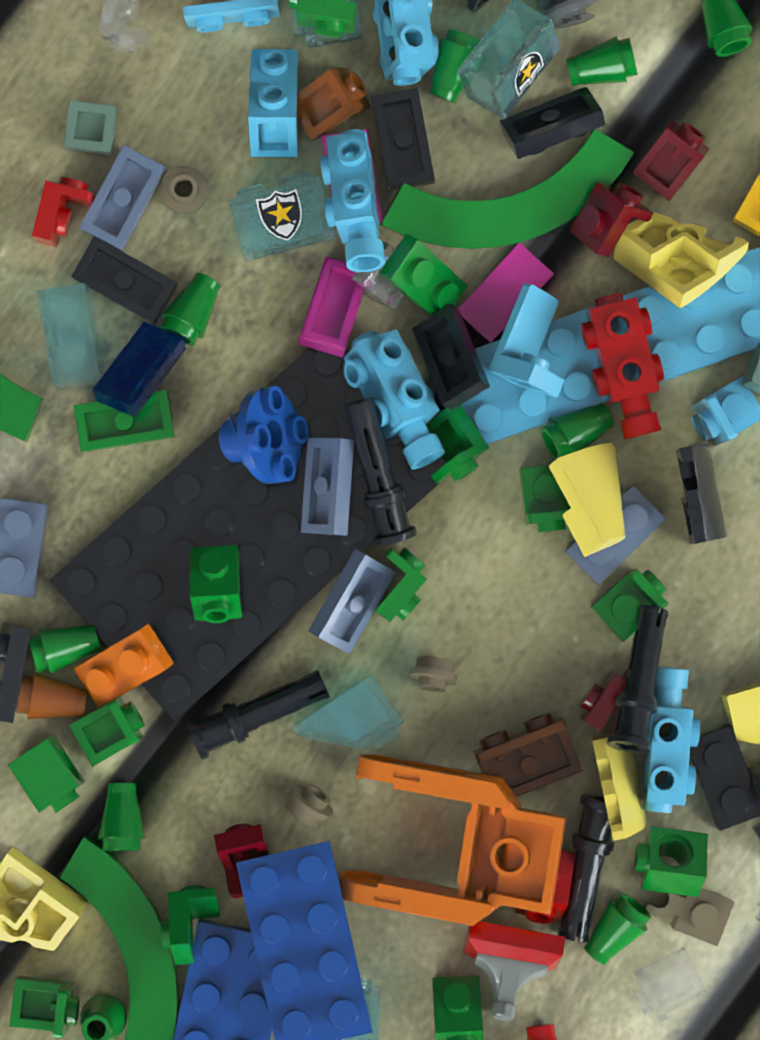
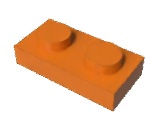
(123, 665)

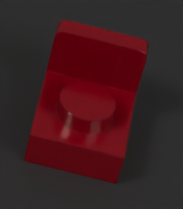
(672, 159)

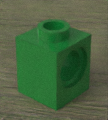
(47, 775)
(686, 848)

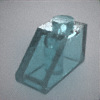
(354, 718)

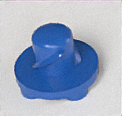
(265, 435)

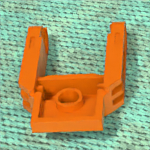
(505, 856)

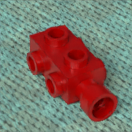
(619, 350)

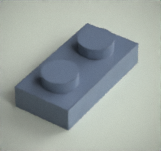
(123, 198)
(327, 486)
(639, 522)
(21, 545)
(352, 601)

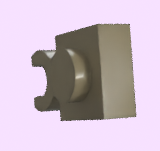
(698, 916)

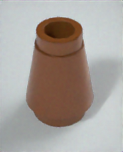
(49, 698)

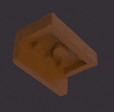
(530, 757)

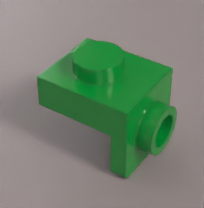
(327, 16)
(460, 441)
(215, 583)
(403, 598)
(108, 730)
(184, 906)
(44, 1005)
(457, 1008)

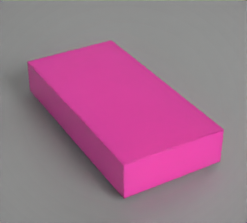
(493, 301)
(332, 309)

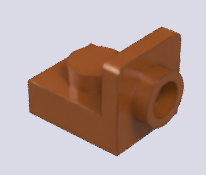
(330, 101)

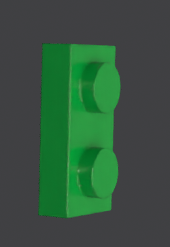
(422, 276)
(107, 428)

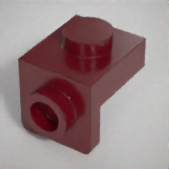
(607, 216)
(600, 700)
(236, 845)

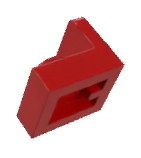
(53, 215)

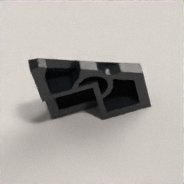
(701, 499)

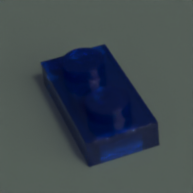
(139, 369)

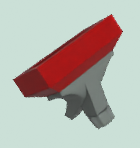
(511, 960)

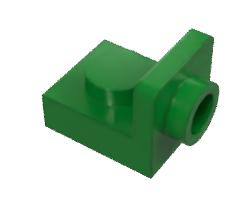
(543, 499)
(621, 602)

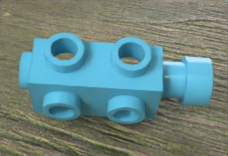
(409, 36)
(353, 199)
(402, 400)
(673, 750)

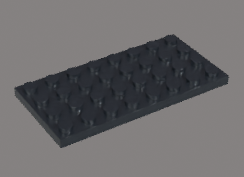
(142, 561)

